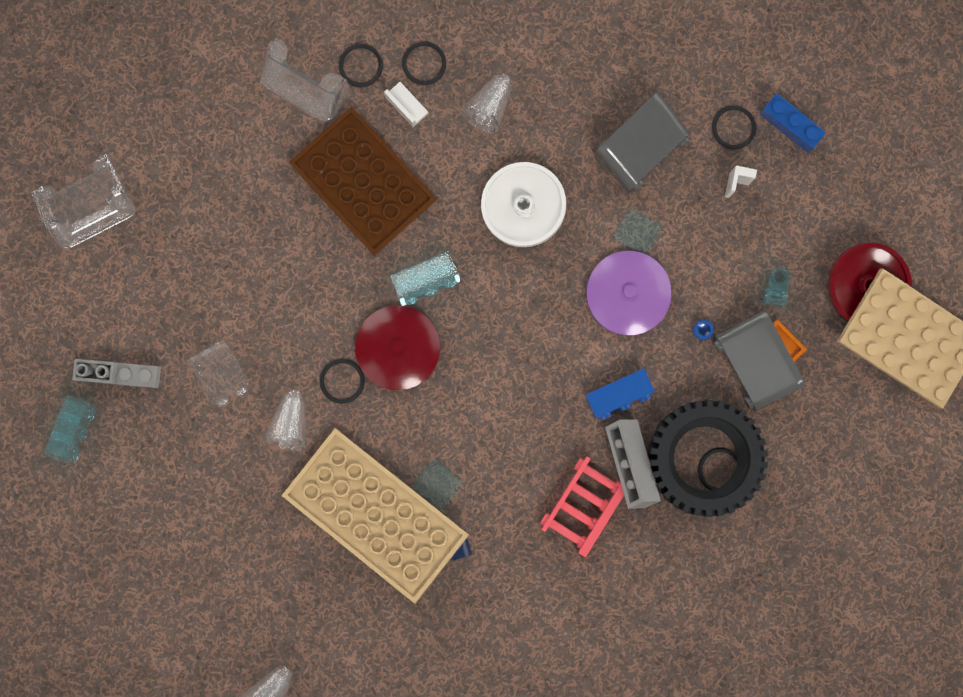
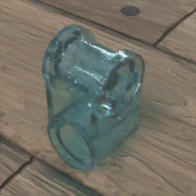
(777, 289)

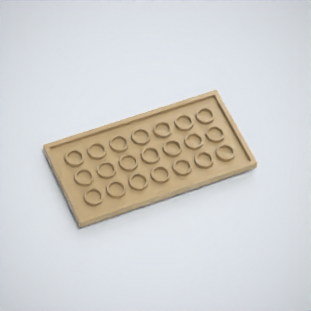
(375, 515)

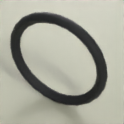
(419, 44)
(365, 47)
(714, 130)
(356, 395)
(705, 456)

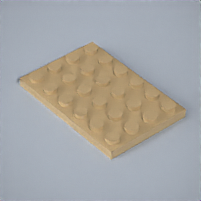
(907, 338)

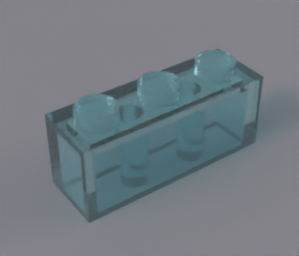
(425, 278)
(70, 429)

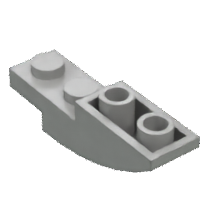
(116, 373)

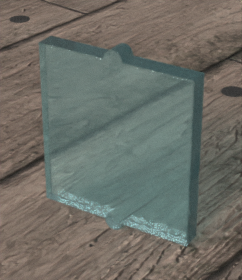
(637, 232)
(437, 484)

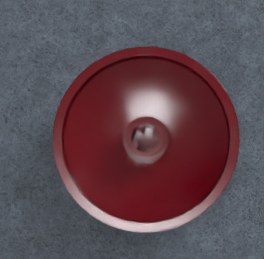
(856, 270)
(397, 347)

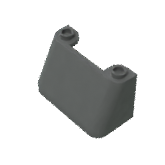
(642, 143)
(760, 360)

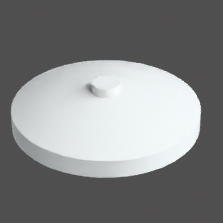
(523, 204)

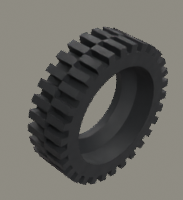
(748, 449)

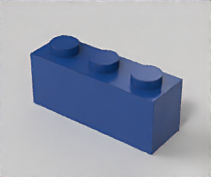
(792, 123)
(620, 394)

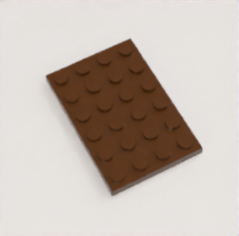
(362, 181)

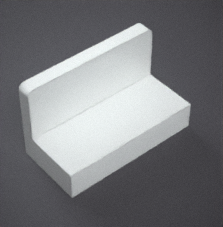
(406, 104)
(739, 175)

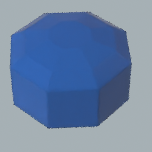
(703, 330)

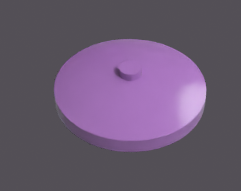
(628, 293)

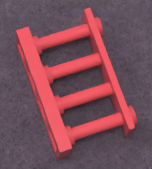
(605, 506)

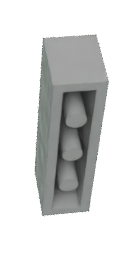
(632, 464)

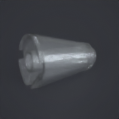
(489, 104)
(288, 423)
(273, 684)

